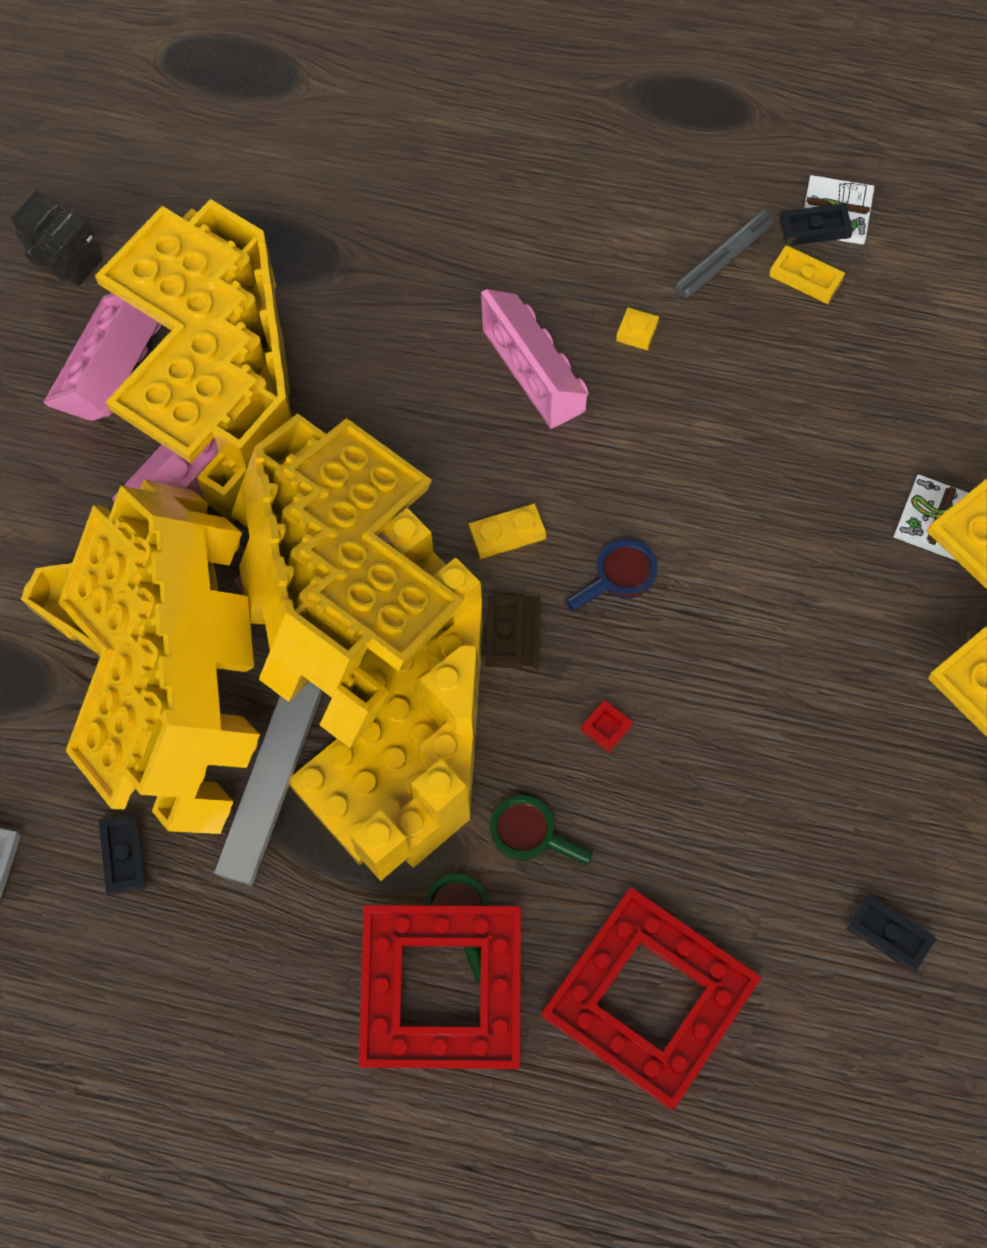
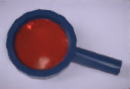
(623, 570)

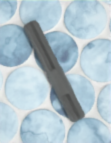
(724, 253)

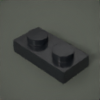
(816, 224)
(122, 854)
(891, 933)

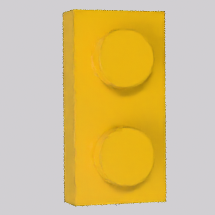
(806, 274)
(507, 531)

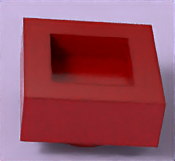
(606, 726)

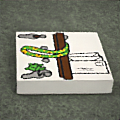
(857, 197)
(926, 504)

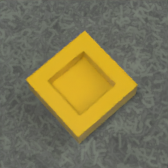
(637, 328)

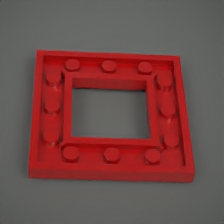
(385, 934)
(658, 1073)

